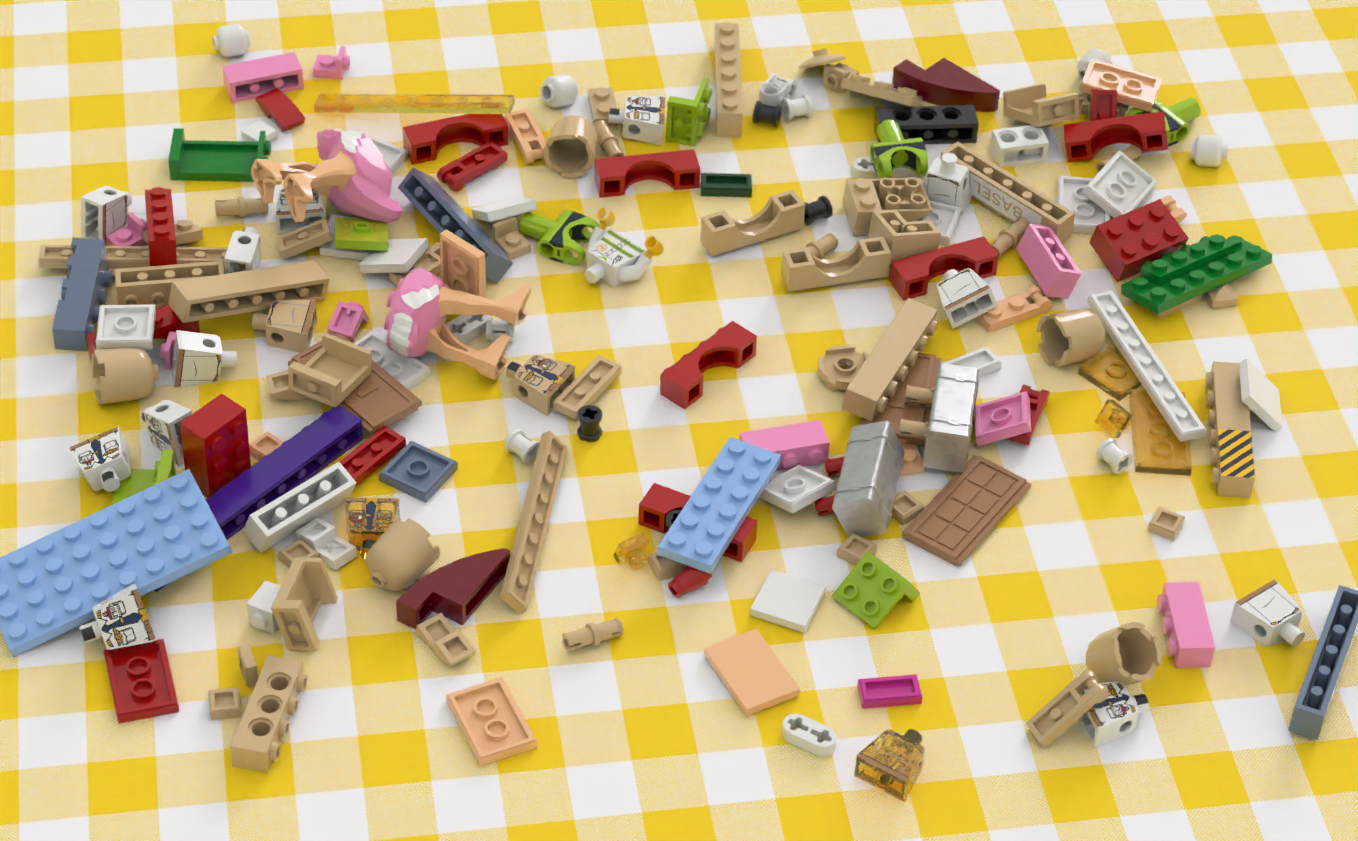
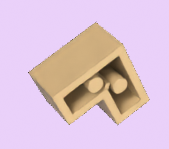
(903, 237)

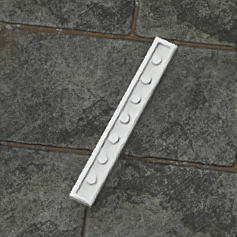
(1147, 366)

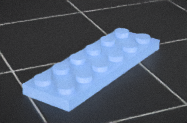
(719, 505)

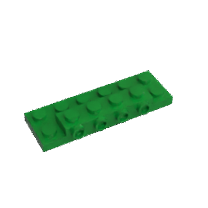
(1194, 271)

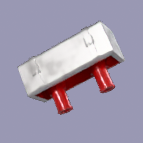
(866, 480)

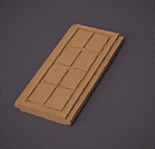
(921, 375)
(377, 400)
(966, 510)

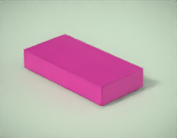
(889, 691)

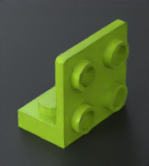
(688, 116)
(144, 478)
(873, 590)

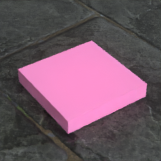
(1002, 418)

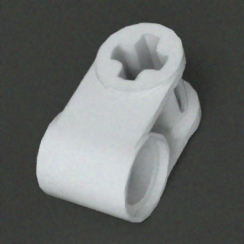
(776, 89)

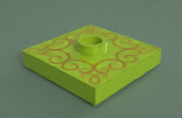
(361, 234)

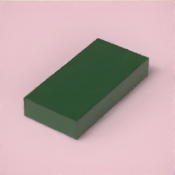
(726, 185)

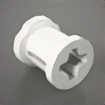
(797, 107)
(496, 328)
(522, 446)
(1114, 455)

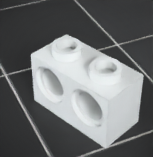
(1019, 146)

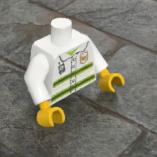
(615, 256)

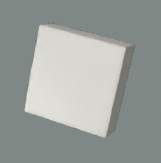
(252, 132)

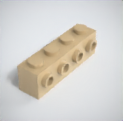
(154, 283)

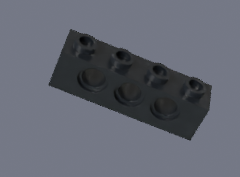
(933, 123)

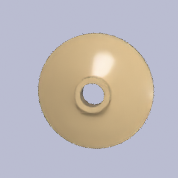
(821, 57)

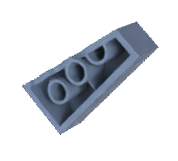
(82, 294)

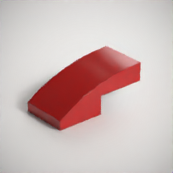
(281, 109)

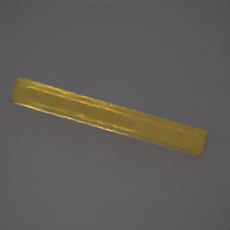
(414, 103)

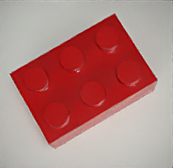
(1137, 238)
(216, 444)

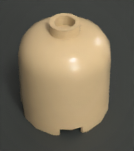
(571, 146)
(1070, 336)
(123, 374)
(400, 555)
(1124, 654)

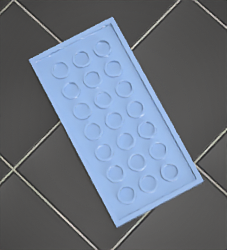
(135, 541)

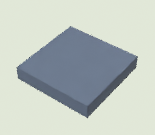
(418, 471)

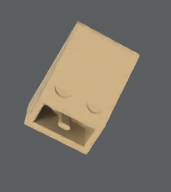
(870, 195)

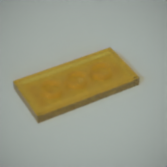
(1154, 442)

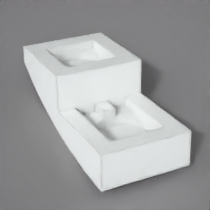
(324, 540)

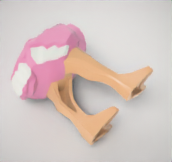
(349, 176)
(420, 317)

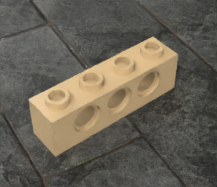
(268, 714)

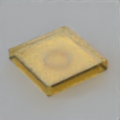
(1110, 373)

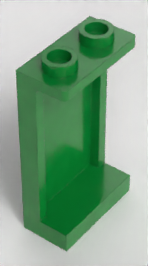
(215, 159)

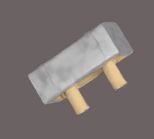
(950, 417)

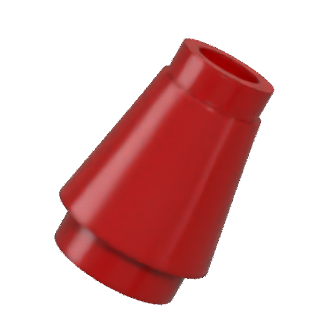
(688, 580)

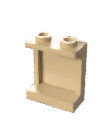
(1033, 107)
(332, 371)
(299, 599)

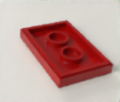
(141, 681)

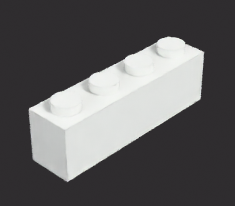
(299, 507)

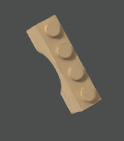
(779, 216)
(866, 261)

